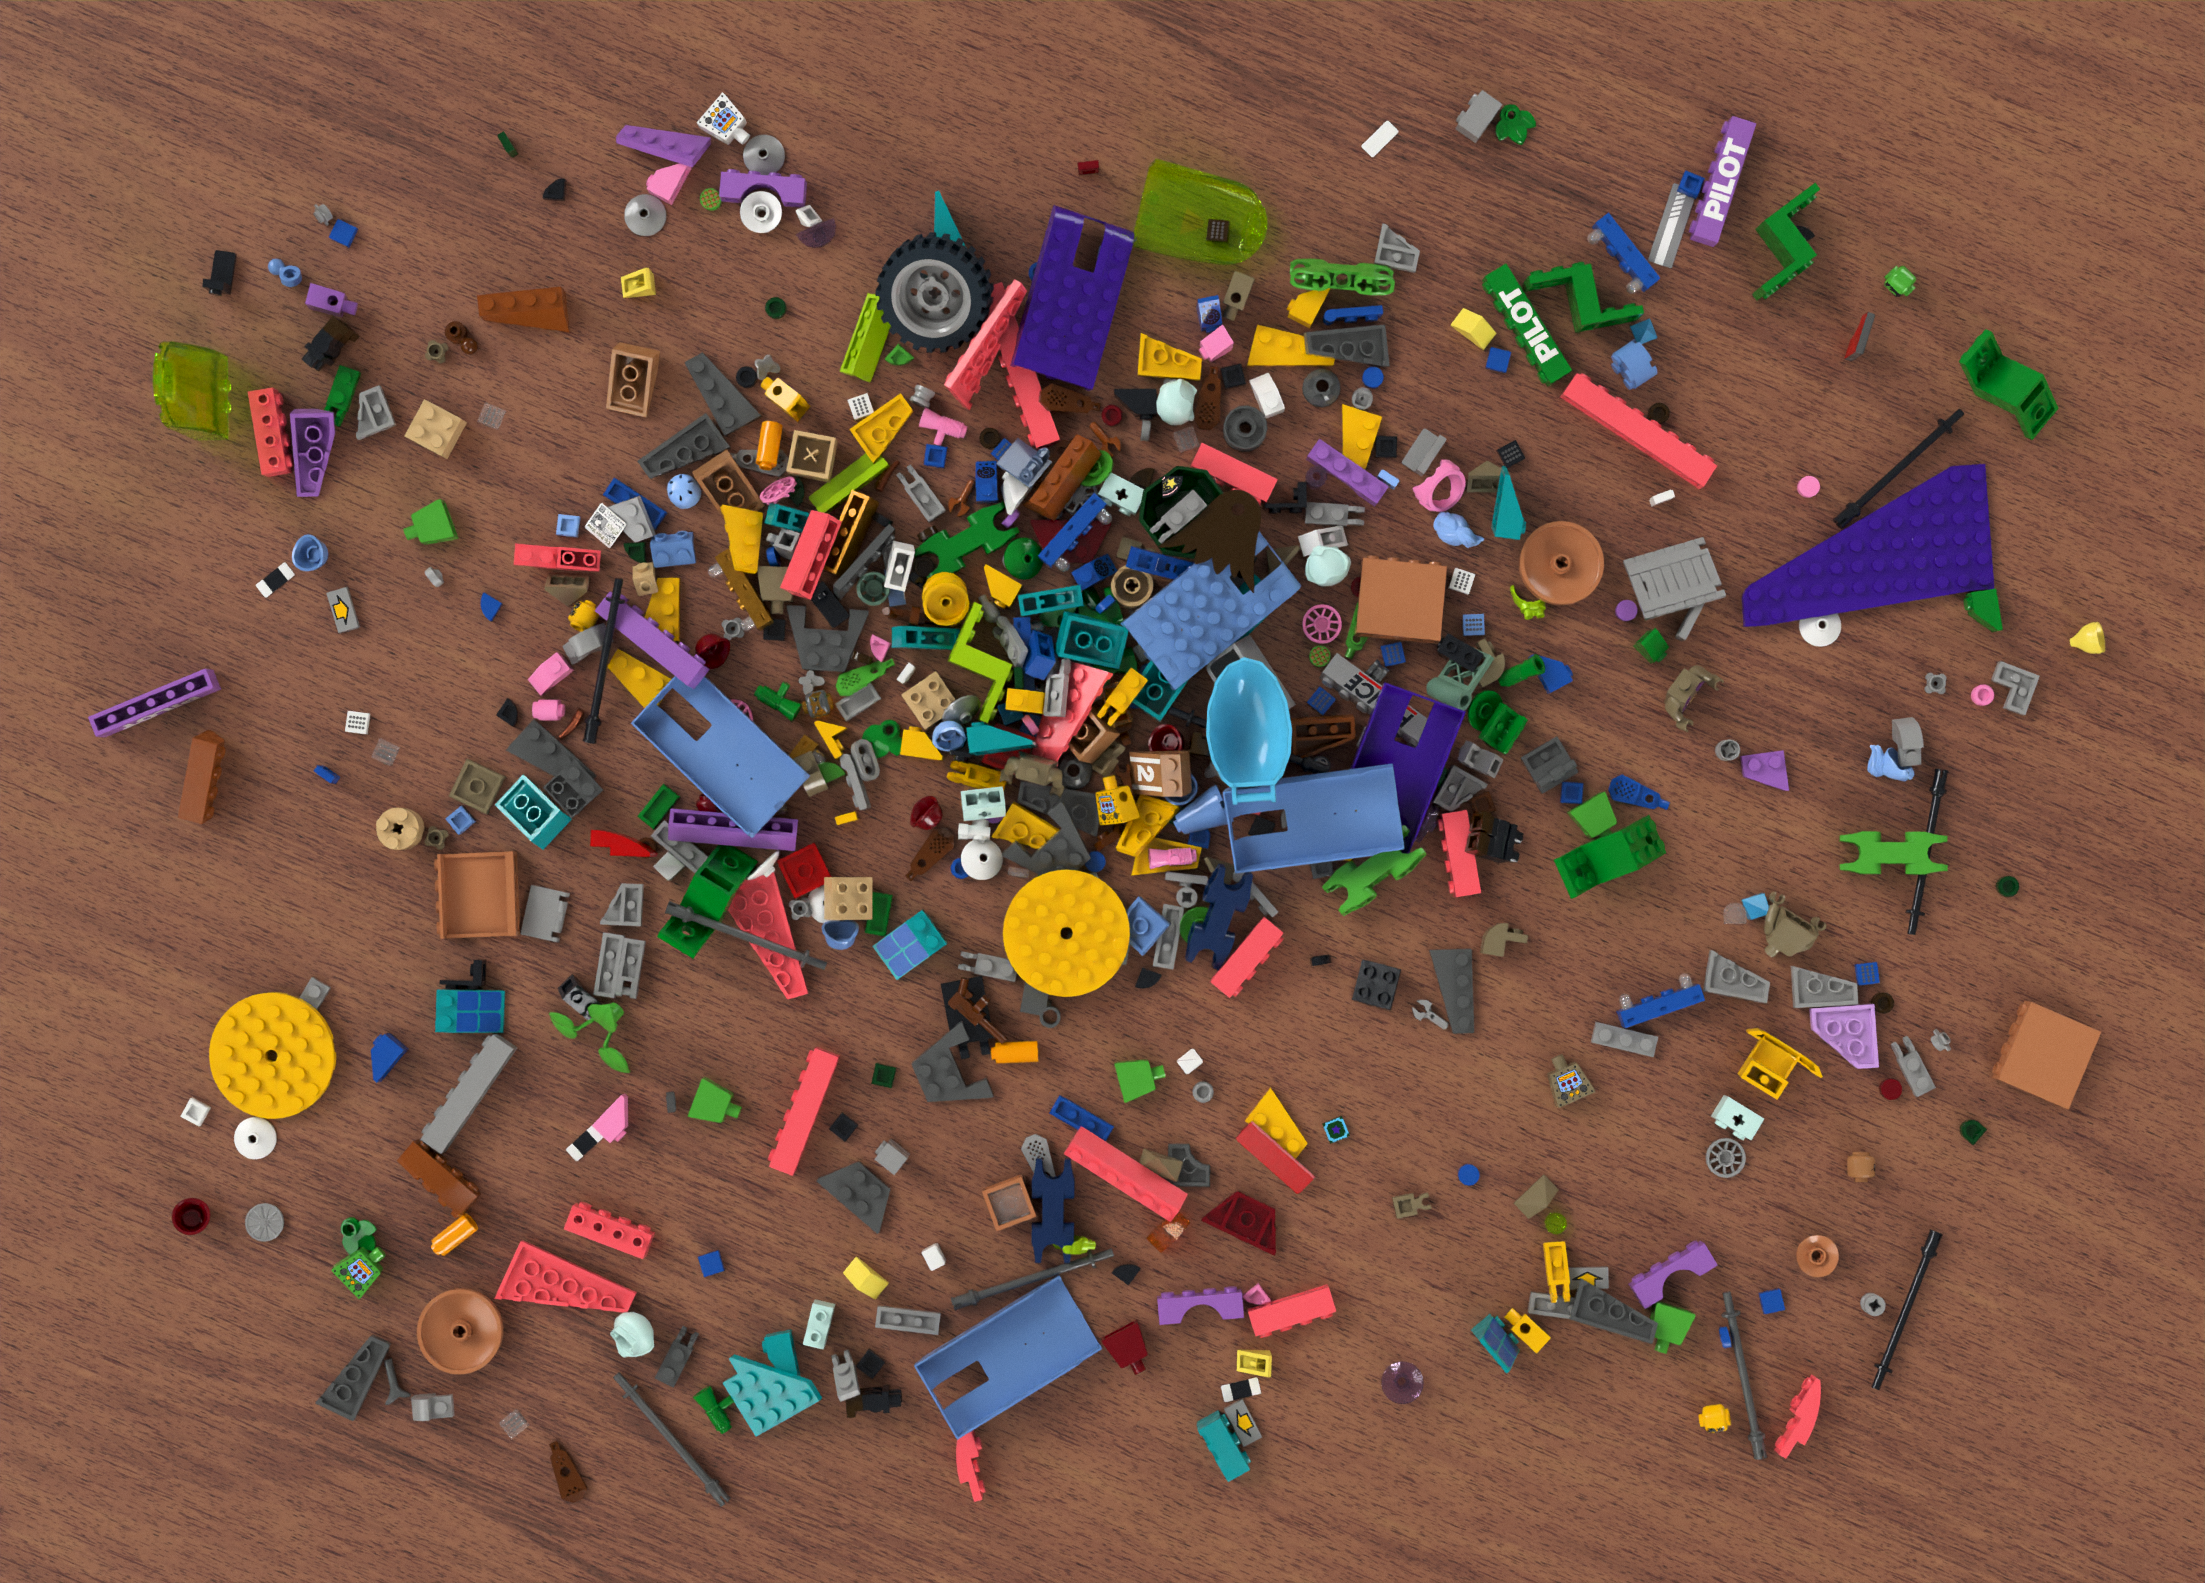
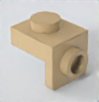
(644, 579)

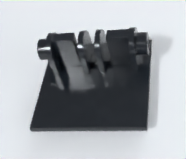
(1376, 984)

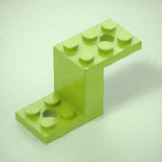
(980, 663)

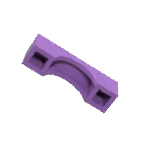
(737, 185)
(1347, 471)
(1649, 1287)
(1173, 1307)

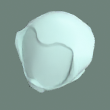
(1176, 402)
(1327, 566)
(633, 1334)

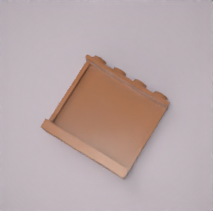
(1401, 600)
(477, 894)
(2046, 1054)

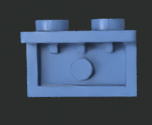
(673, 549)

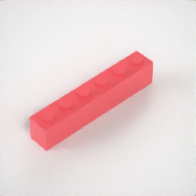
(804, 1110)
(1125, 1174)

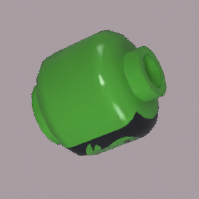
(1900, 281)

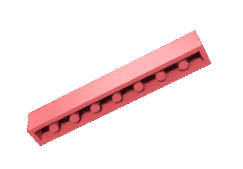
(1026, 386)
(1638, 430)

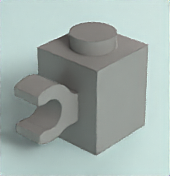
(785, 542)

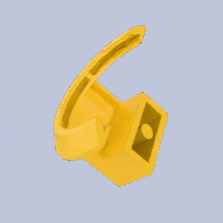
(1772, 1063)

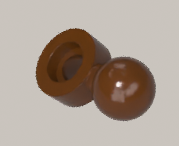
(468, 345)

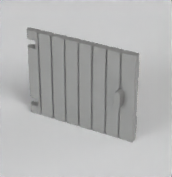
(1674, 578)

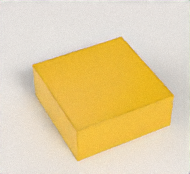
(846, 818)

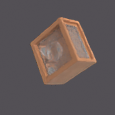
(1009, 1202)

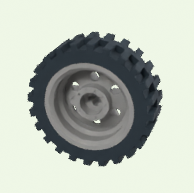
(905, 310)

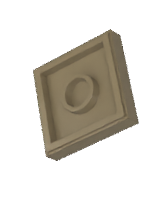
(477, 786)

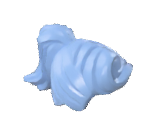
(1455, 530)
(1887, 764)

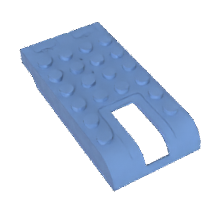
(1221, 610)
(715, 756)
(1313, 828)
(1011, 1365)

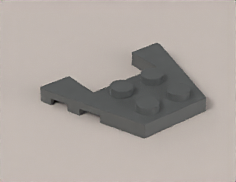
(825, 648)
(1061, 852)
(940, 1074)

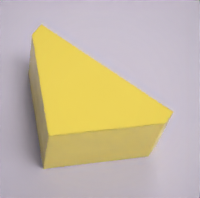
(638, 284)
(1474, 328)
(865, 1278)
(1254, 1362)

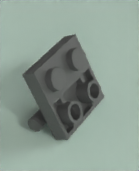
(1549, 765)
(573, 788)

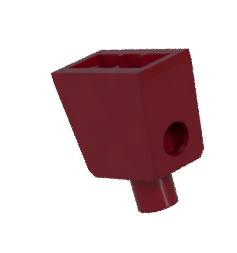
(1127, 1346)

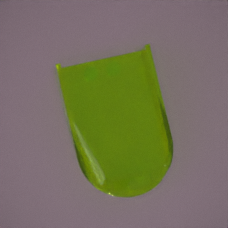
(1177, 213)
(192, 390)

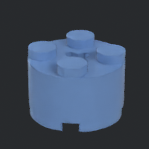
(1633, 364)

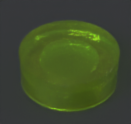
(1555, 1223)

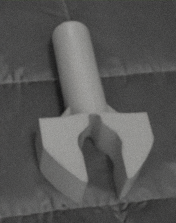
(1429, 1014)

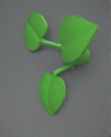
(606, 1016)

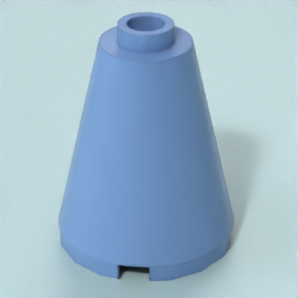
(1203, 813)

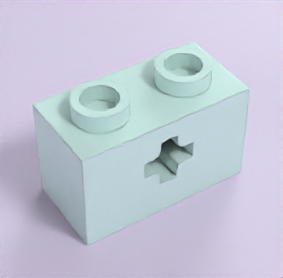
(1116, 484)
(983, 803)
(1748, 1123)
(819, 1324)

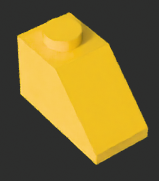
(1307, 306)
(1002, 587)
(1025, 701)
(918, 745)

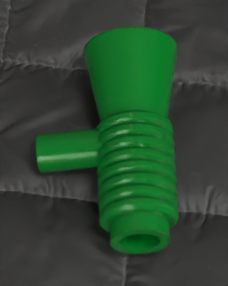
(1520, 672)
(777, 700)
(714, 1410)

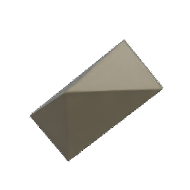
(1484, 478)
(1285, 555)
(567, 587)
(1212, 864)
(1161, 1164)
(1536, 1197)

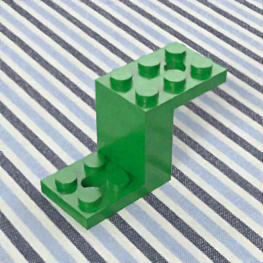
(1786, 242)
(1582, 297)
(2008, 384)
(1610, 856)
(709, 896)

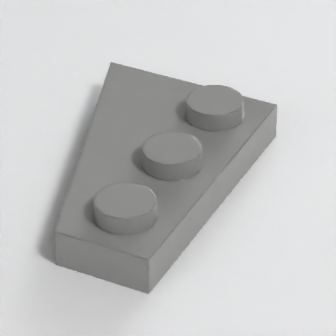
(1731, 980)
(1820, 990)

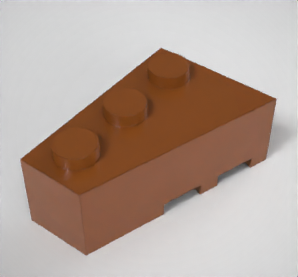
(1320, 733)

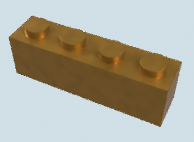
(855, 523)

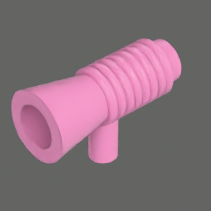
(943, 424)
(1171, 857)

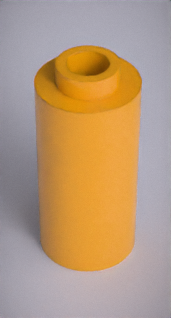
(769, 445)
(1015, 1052)
(454, 1235)

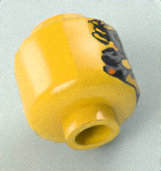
(583, 615)
(1715, 1418)

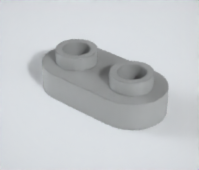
(865, 760)

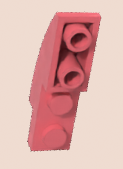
(557, 558)
(1806, 1409)
(967, 1449)

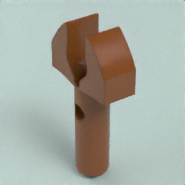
(1104, 438)
(962, 499)

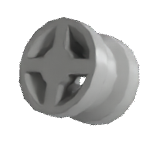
(922, 396)
(1183, 897)
(1868, 1302)

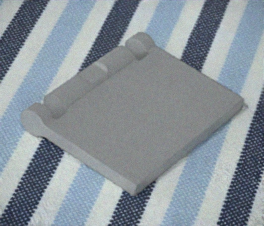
(544, 913)

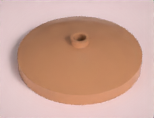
(1563, 544)
(441, 1335)

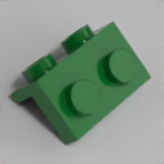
(1503, 728)

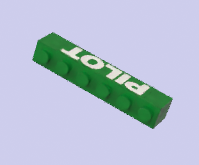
(1526, 325)

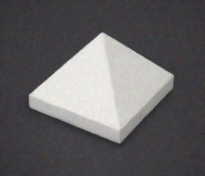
(808, 216)

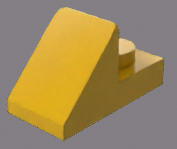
(828, 732)

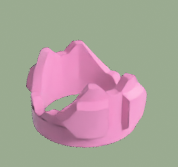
(1425, 490)

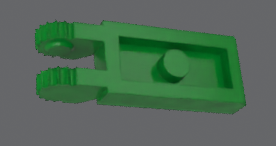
(342, 392)

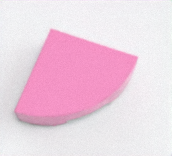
(879, 647)
(1256, 1296)

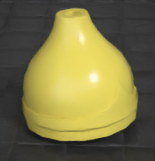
(2090, 639)

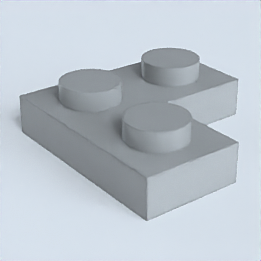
(2020, 683)

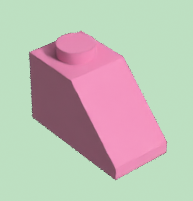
(667, 182)
(1216, 344)
(550, 673)
(614, 1120)

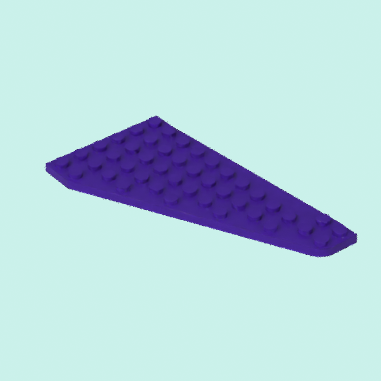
(1906, 551)

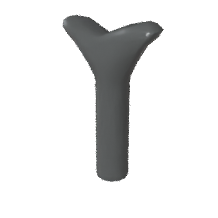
(395, 1390)

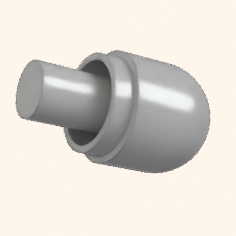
(990, 609)

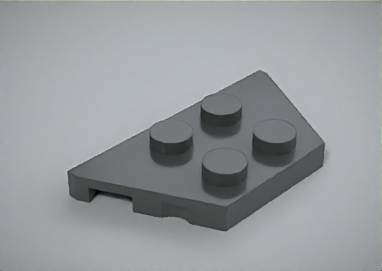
(859, 1192)

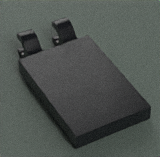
(977, 1032)

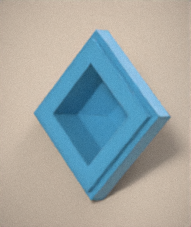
(1643, 331)

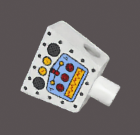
(724, 121)

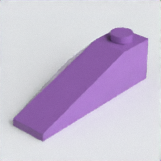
(311, 442)

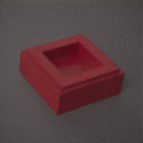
(1088, 167)

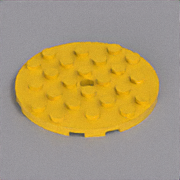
(1097, 938)
(241, 1055)

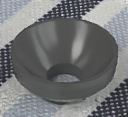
(1318, 398)
(1081, 779)

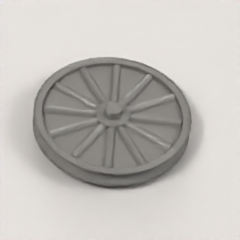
(264, 1222)

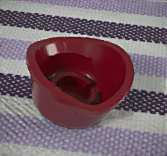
(713, 650)
(1166, 738)
(926, 813)
(191, 1216)

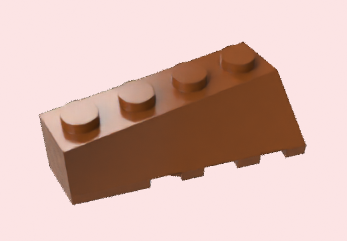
(530, 308)
(1064, 478)
(201, 777)
(439, 1178)

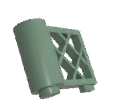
(1453, 692)

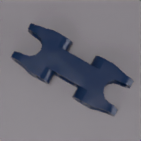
(1223, 902)
(1052, 1192)

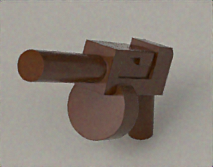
(913, 616)
(972, 1011)

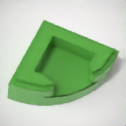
(899, 356)
(831, 771)

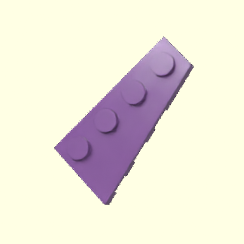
(665, 144)

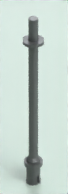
(688, 914)
(973, 1296)
(1755, 1436)
(711, 1485)

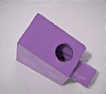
(320, 300)

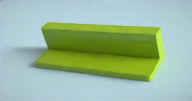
(866, 341)
(852, 478)

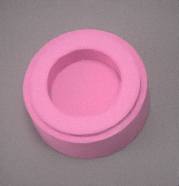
(1808, 486)
(1982, 695)
(1029, 723)

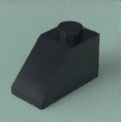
(1138, 401)

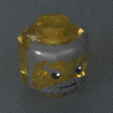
(818, 704)

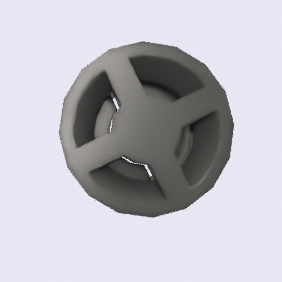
(1376, 671)

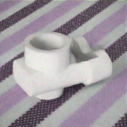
(978, 831)

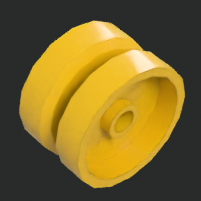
(945, 598)

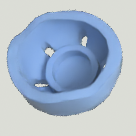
(681, 488)
(946, 732)

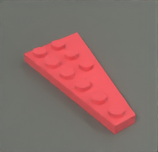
(984, 347)
(1056, 732)
(761, 912)
(551, 1280)

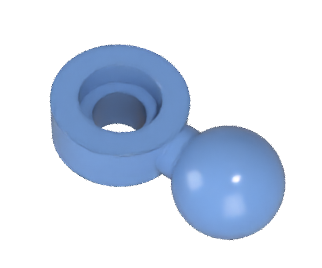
(289, 275)

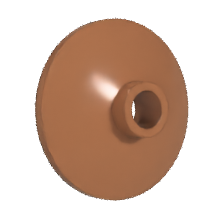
(1826, 1260)

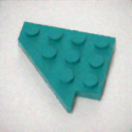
(767, 1393)

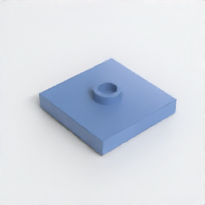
(1145, 925)

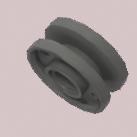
(1254, 419)

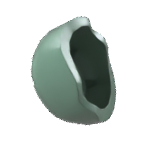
(873, 588)

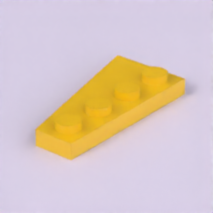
(1282, 348)

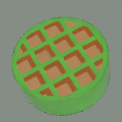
(710, 199)
(1319, 656)

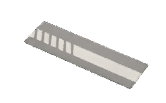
(1671, 228)

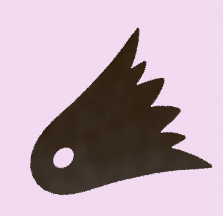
(1224, 535)

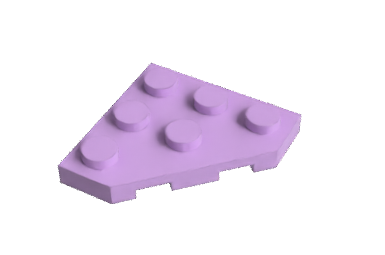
(1849, 1032)

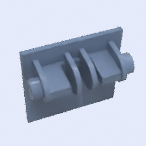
(1025, 462)

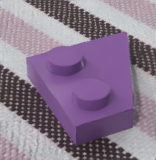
(1766, 768)

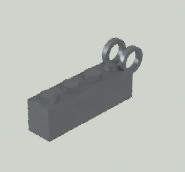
(1037, 1003)

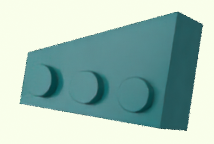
(1223, 1445)

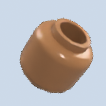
(1861, 1166)

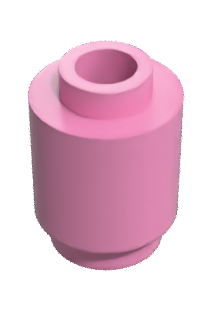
(548, 710)

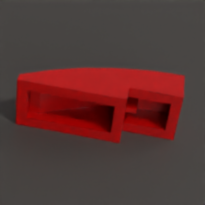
(620, 844)

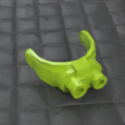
(1529, 609)
(1080, 1245)

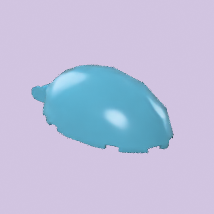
(1249, 729)

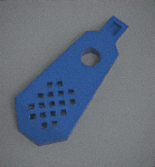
(1638, 795)

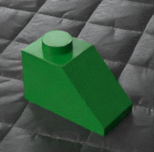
(1984, 608)
(1652, 646)

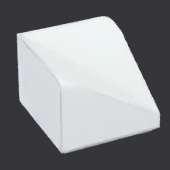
(669, 866)
(1190, 1061)
(934, 1256)

